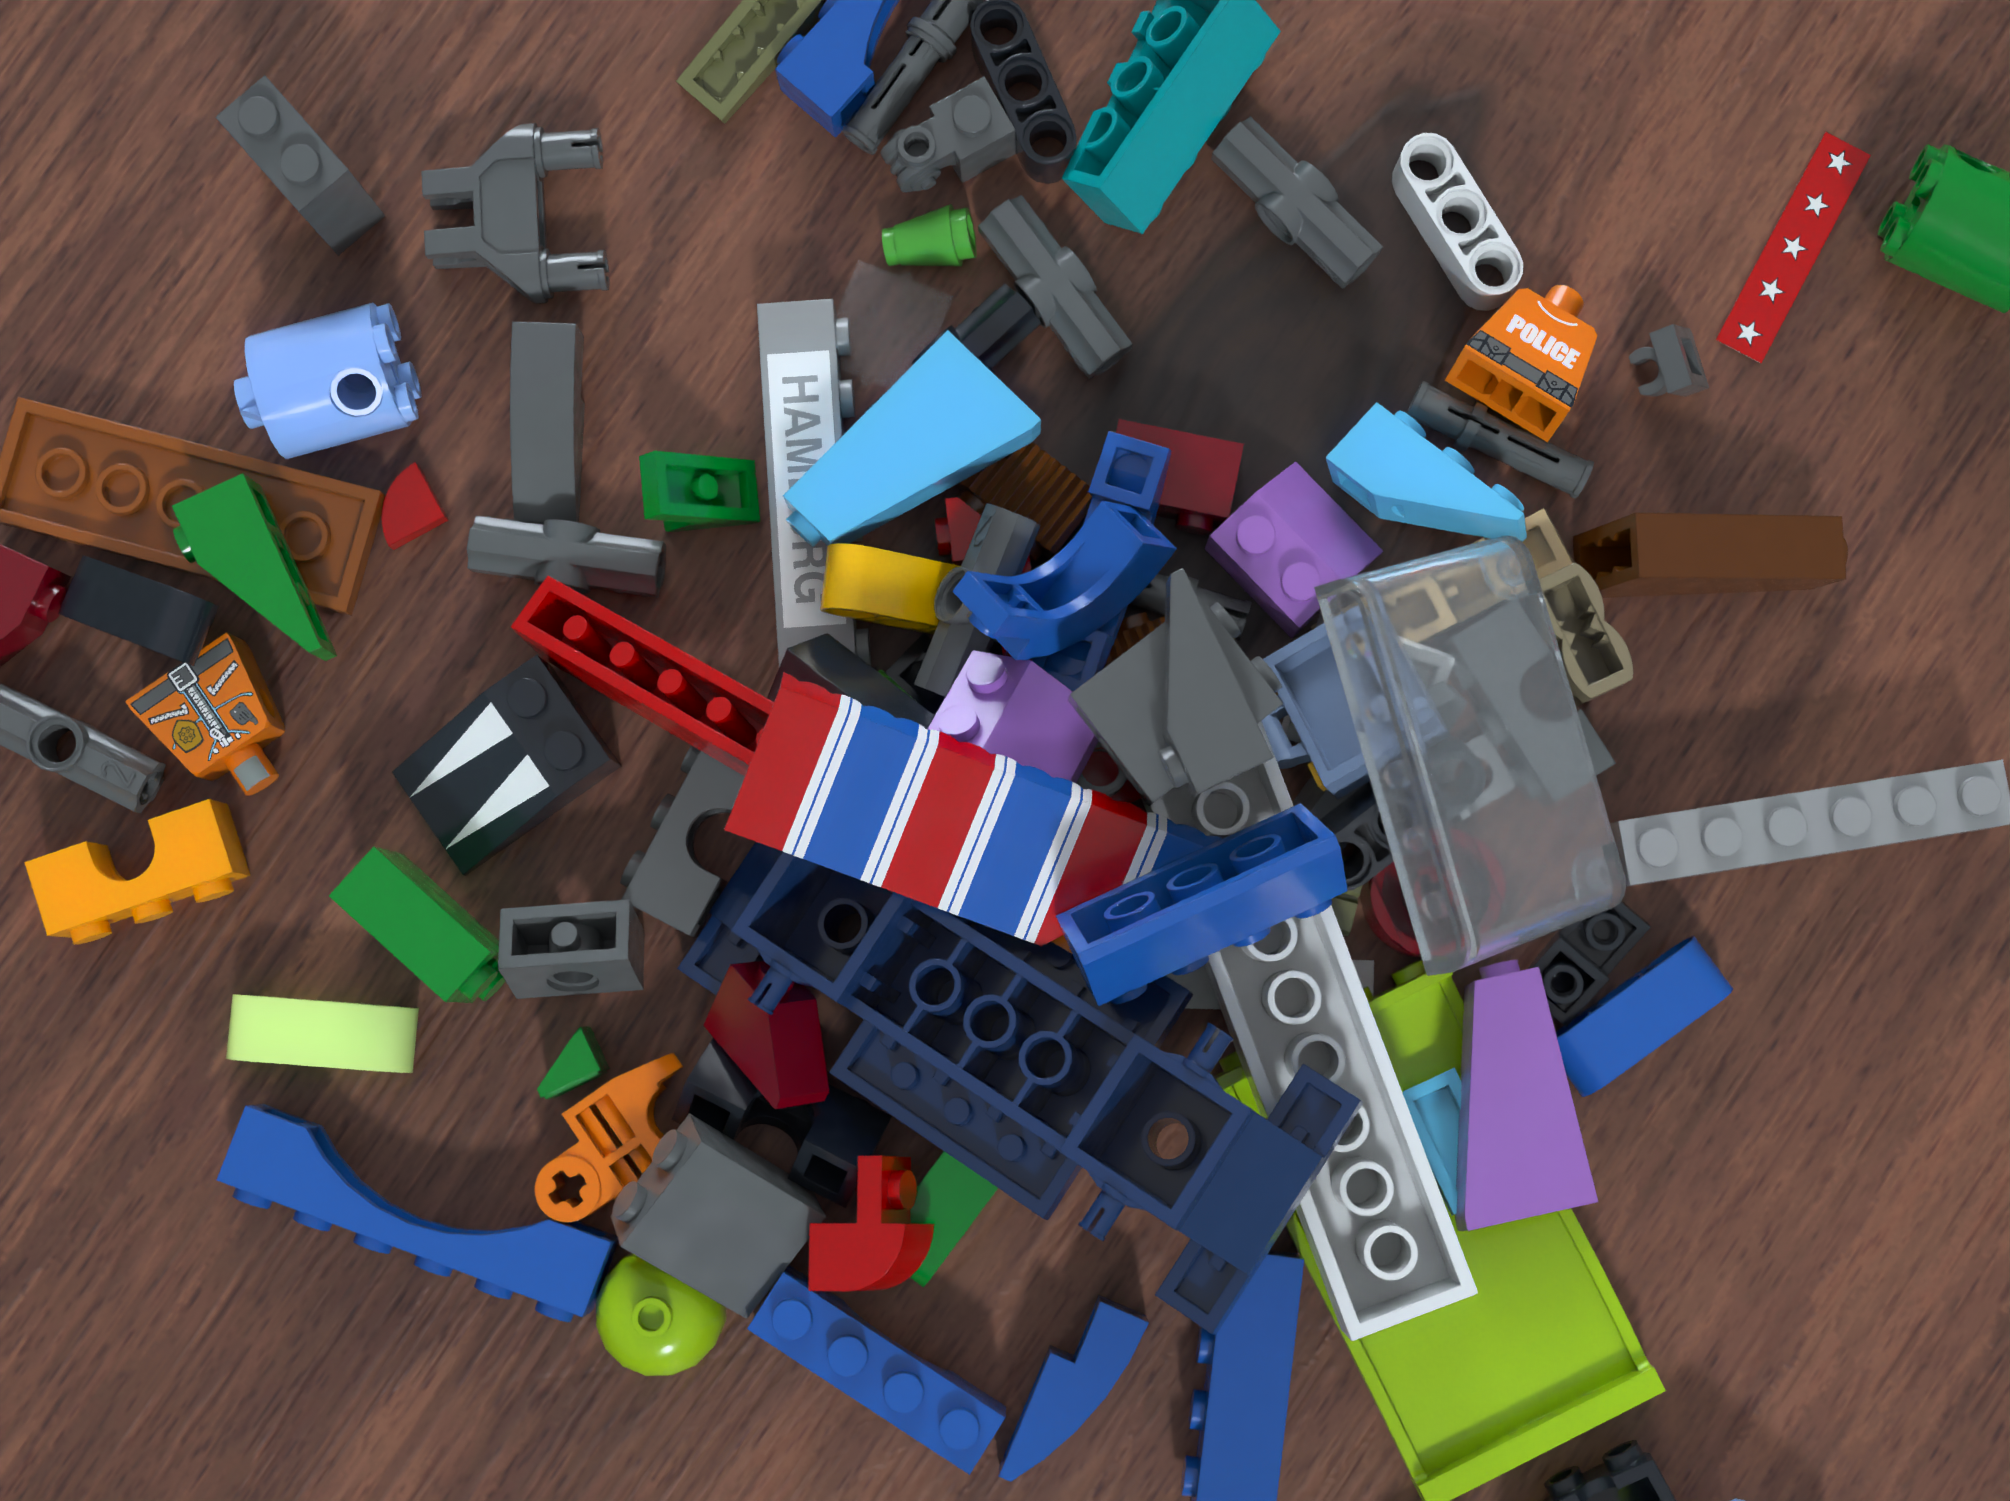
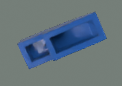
(1073, 1385)

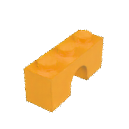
(193, 855)

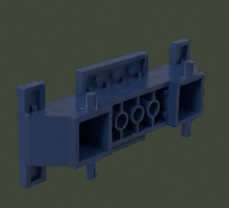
(1024, 1074)

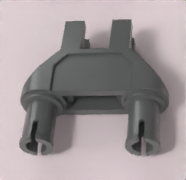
(510, 213)

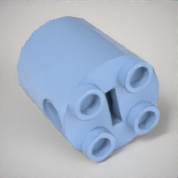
(328, 380)

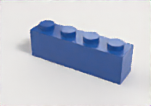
(1246, 1389)

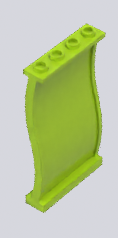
(1523, 1358)

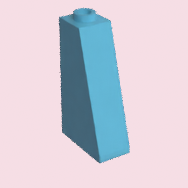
(915, 442)

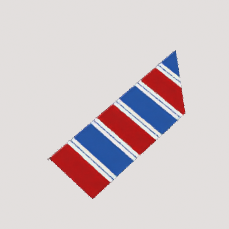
(941, 816)

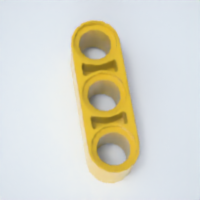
(882, 586)

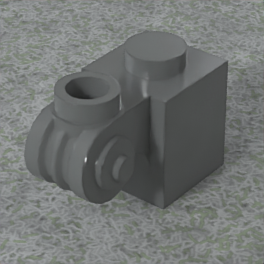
(962, 131)

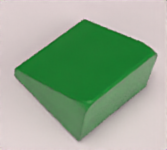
(576, 1065)

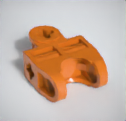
(599, 1156)

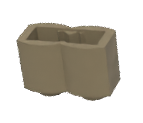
(1590, 647)

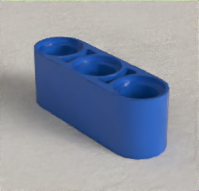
(1640, 1015)

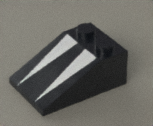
(505, 764)

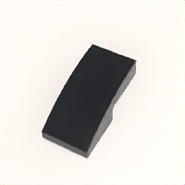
(1582, 956)

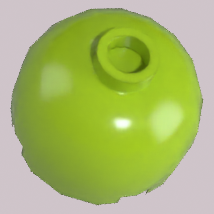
(655, 1319)

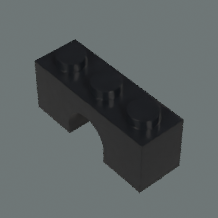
(825, 1133)

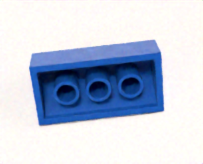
(1204, 904)

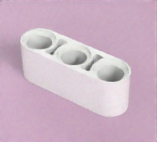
(1458, 193)

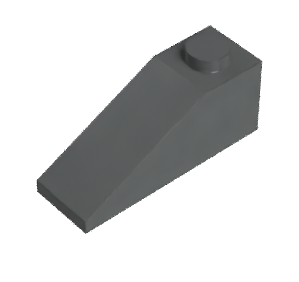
(1204, 709)

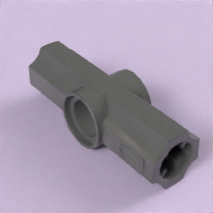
(1296, 202)
(1055, 286)
(997, 548)
(567, 552)
(97, 761)

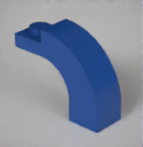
(1074, 590)

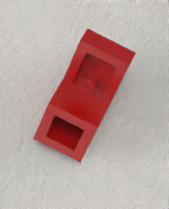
(882, 1244)

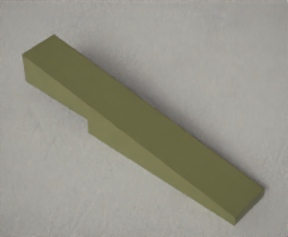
(746, 52)

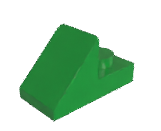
(698, 490)

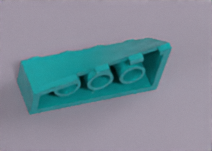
(1166, 104)

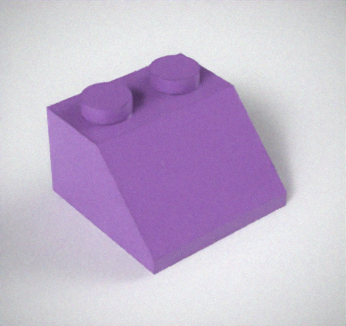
(1289, 543)
(1016, 713)

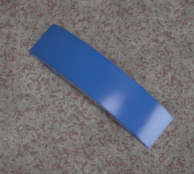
(1129, 475)

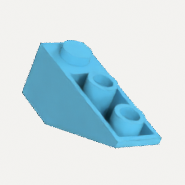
(1411, 481)

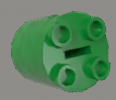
(1954, 226)

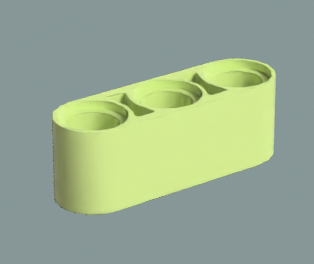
(322, 1033)

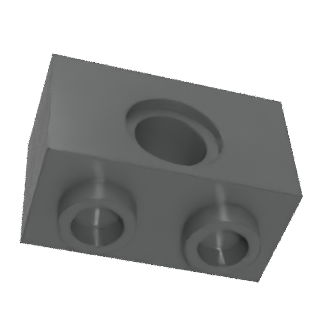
(571, 949)

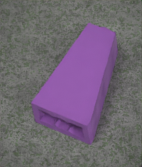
(1516, 1114)

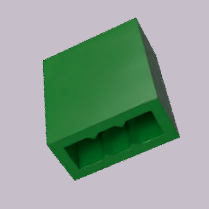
(421, 926)

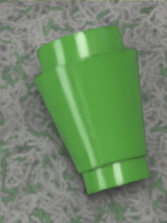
(931, 239)

